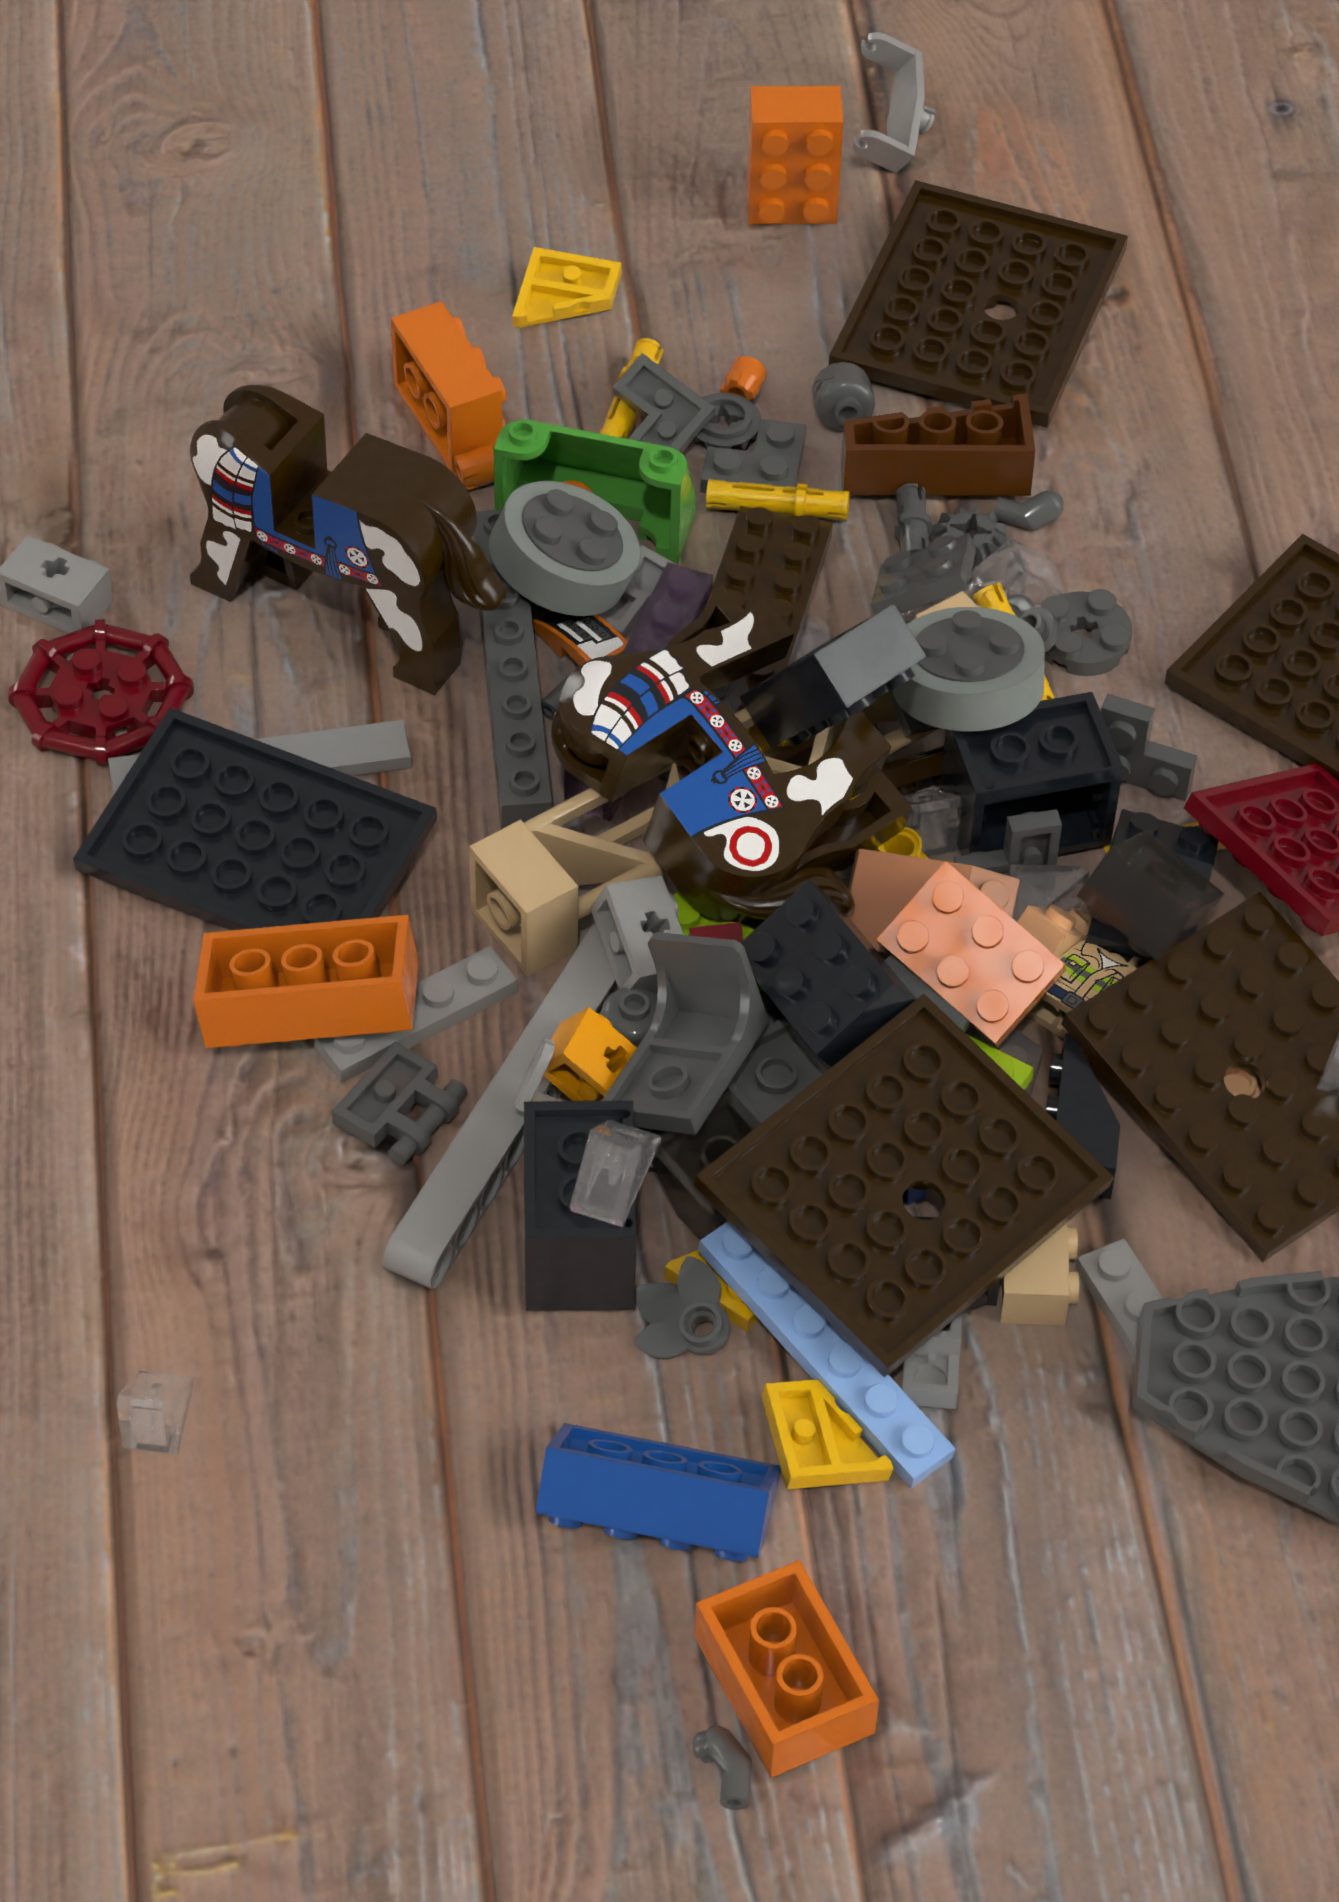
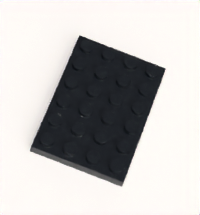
(251, 832)

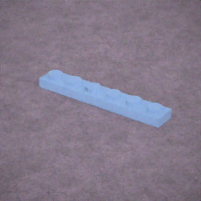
(876, 1403)

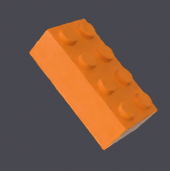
(306, 981)

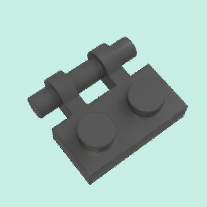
(388, 1092)

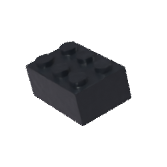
(824, 974)

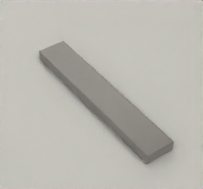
(345, 749)

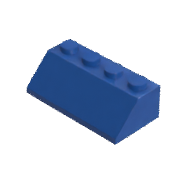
(657, 1491)

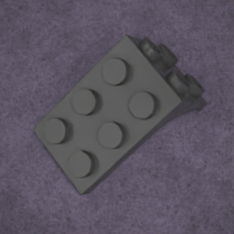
(698, 1036)

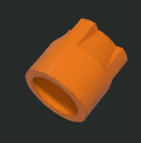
(744, 377)
(475, 467)

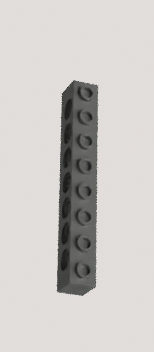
(513, 698)

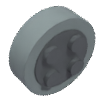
(564, 548)
(977, 671)

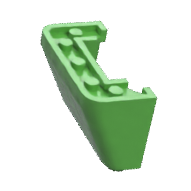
(633, 476)

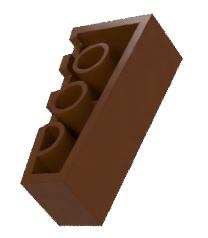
(943, 451)

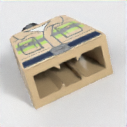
(1086, 974)

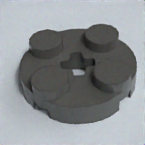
(1092, 612)

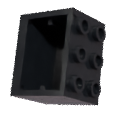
(1040, 763)
(570, 1256)

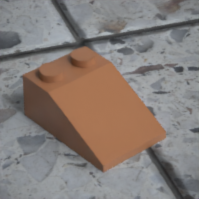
(888, 881)

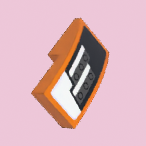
(579, 636)

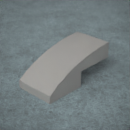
(637, 593)
(933, 1369)

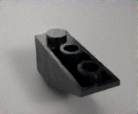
(1083, 1107)

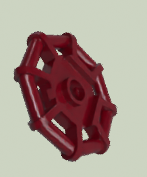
(96, 671)

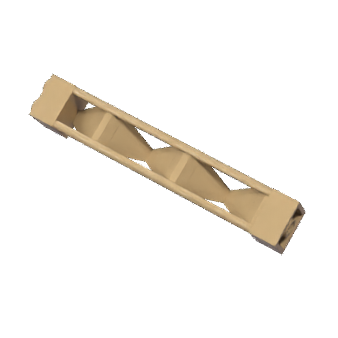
(531, 870)

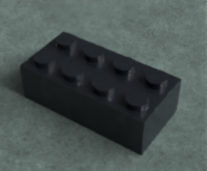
(835, 679)

